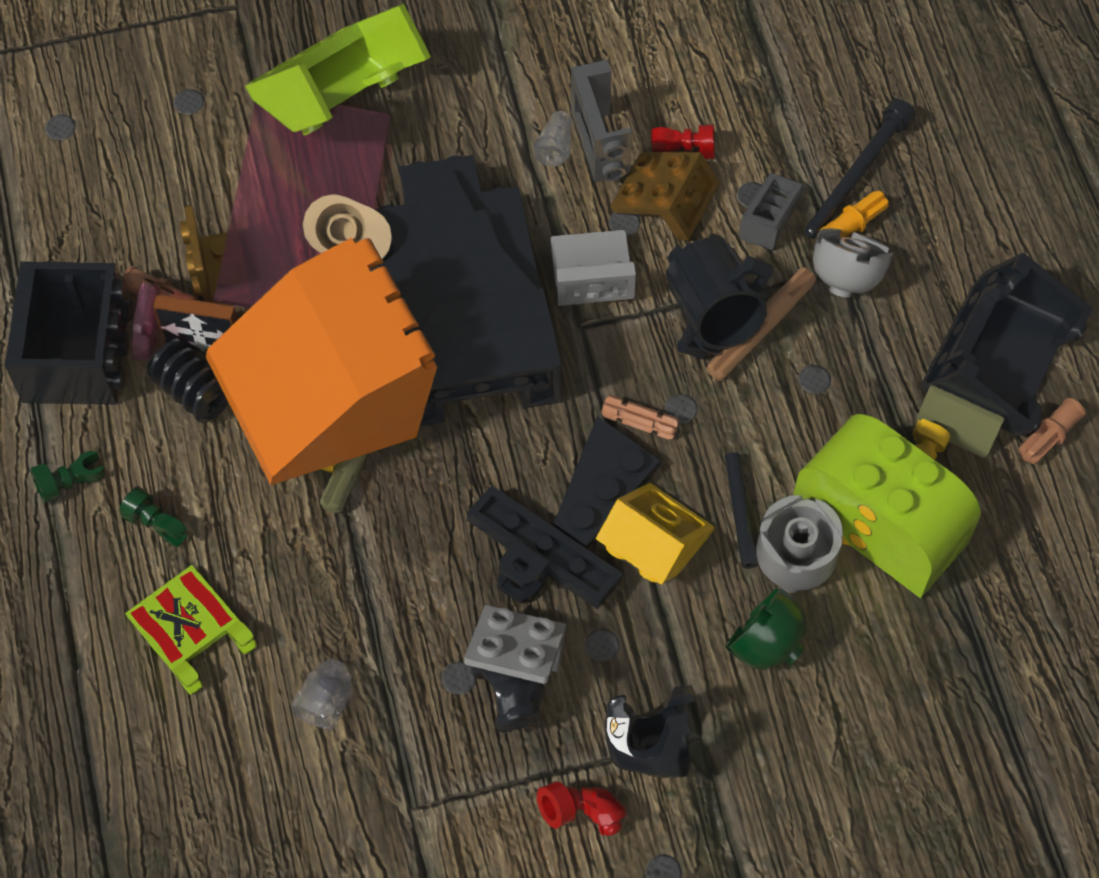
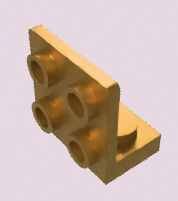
(669, 186)
(202, 256)

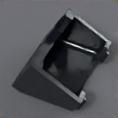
(1007, 341)

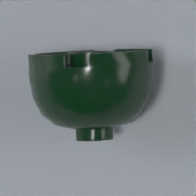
(770, 633)

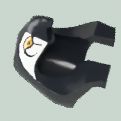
(654, 740)

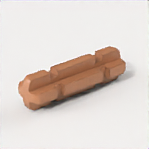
(640, 417)

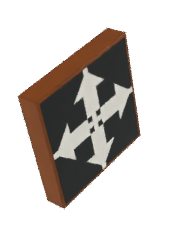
(192, 320)

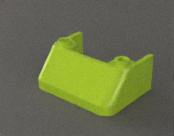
(339, 67)

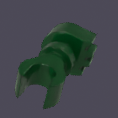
(48, 483)
(139, 504)

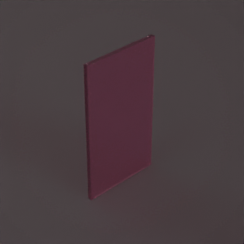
(279, 183)

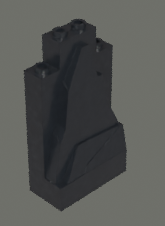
(471, 286)

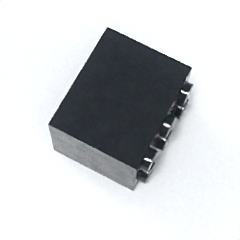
(69, 333)

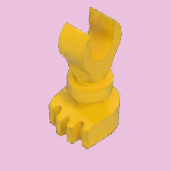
(930, 437)

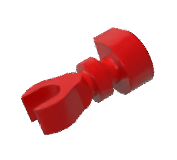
(669, 140)

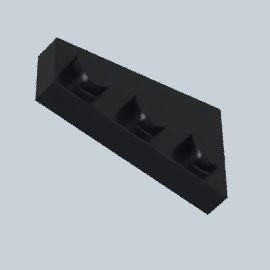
(606, 471)

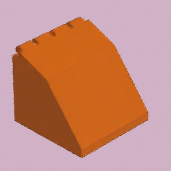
(325, 365)

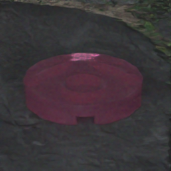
(145, 323)

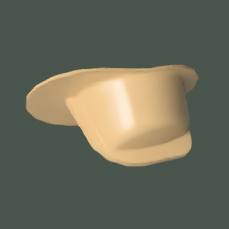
(338, 218)

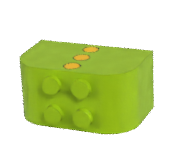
(892, 501)

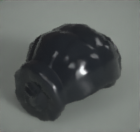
(515, 699)

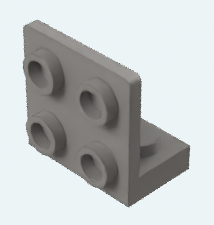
(592, 267)
(516, 644)

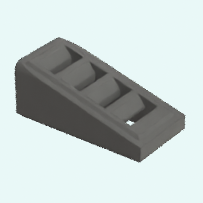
(763, 230)

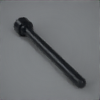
(896, 117)

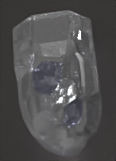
(323, 694)

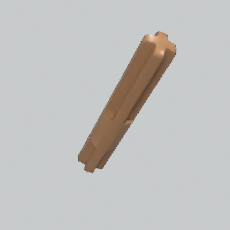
(777, 308)

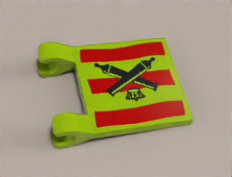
(186, 620)

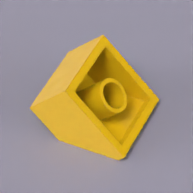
(653, 533)

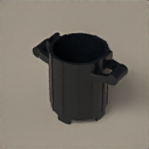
(717, 295)

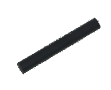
(741, 510)

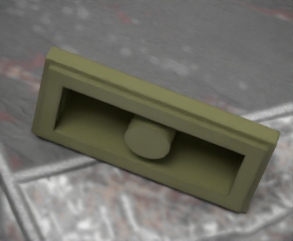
(969, 424)

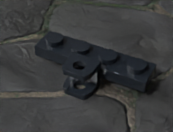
(539, 552)

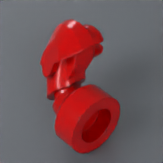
(560, 803)

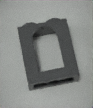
(590, 101)

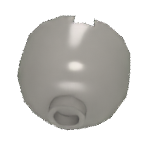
(850, 263)

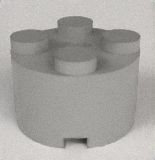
(799, 543)

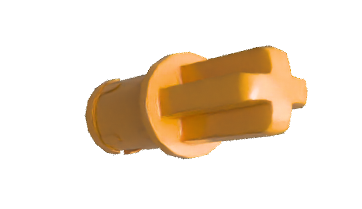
(856, 217)

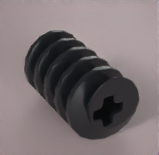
(187, 380)

